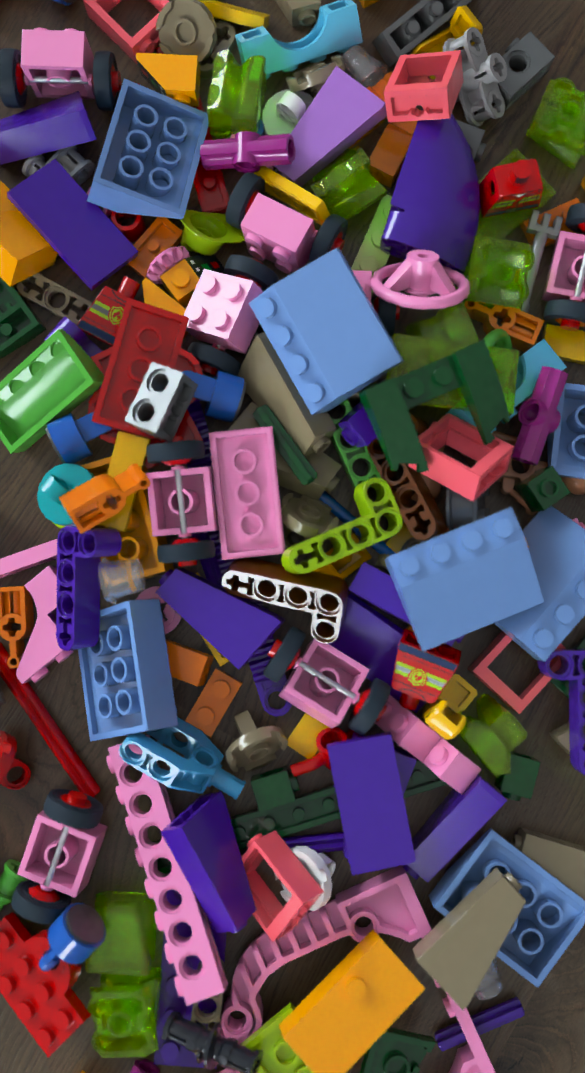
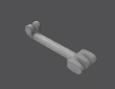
(542, 232)

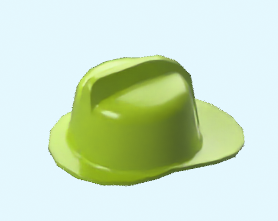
(207, 232)

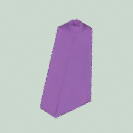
(331, 124)

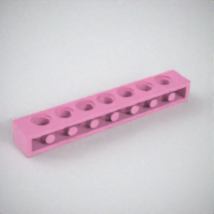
(190, 983)

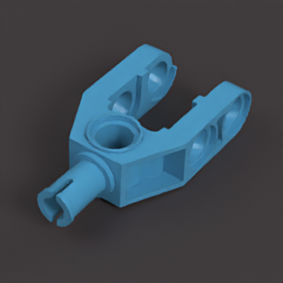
(192, 773)

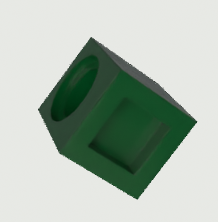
(542, 489)
(521, 779)
(274, 788)

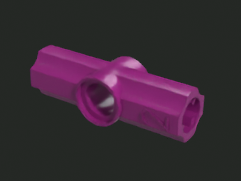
(247, 152)
(539, 415)

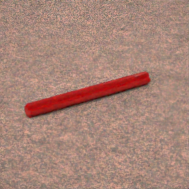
(48, 728)

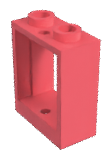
(143, 42)
(413, 86)
(464, 437)
(498, 687)
(304, 889)

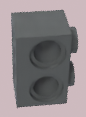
(165, 403)

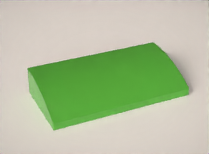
(45, 389)

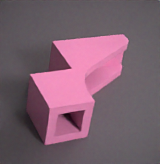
(43, 644)
(428, 746)

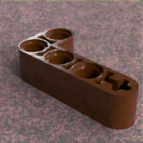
(406, 487)
(248, 580)

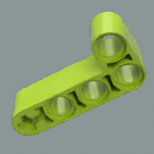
(341, 535)

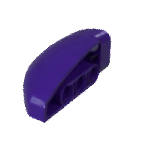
(435, 197)

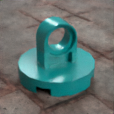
(57, 483)

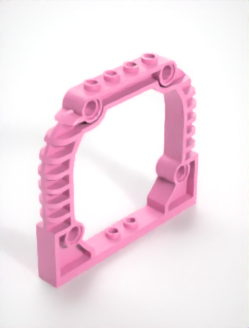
(393, 911)

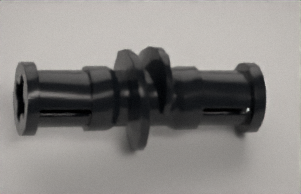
(210, 1045)

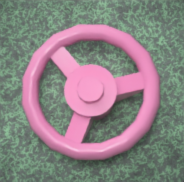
(420, 276)

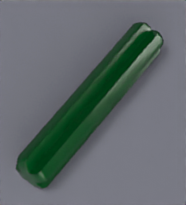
(286, 446)

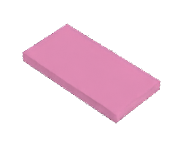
(247, 492)

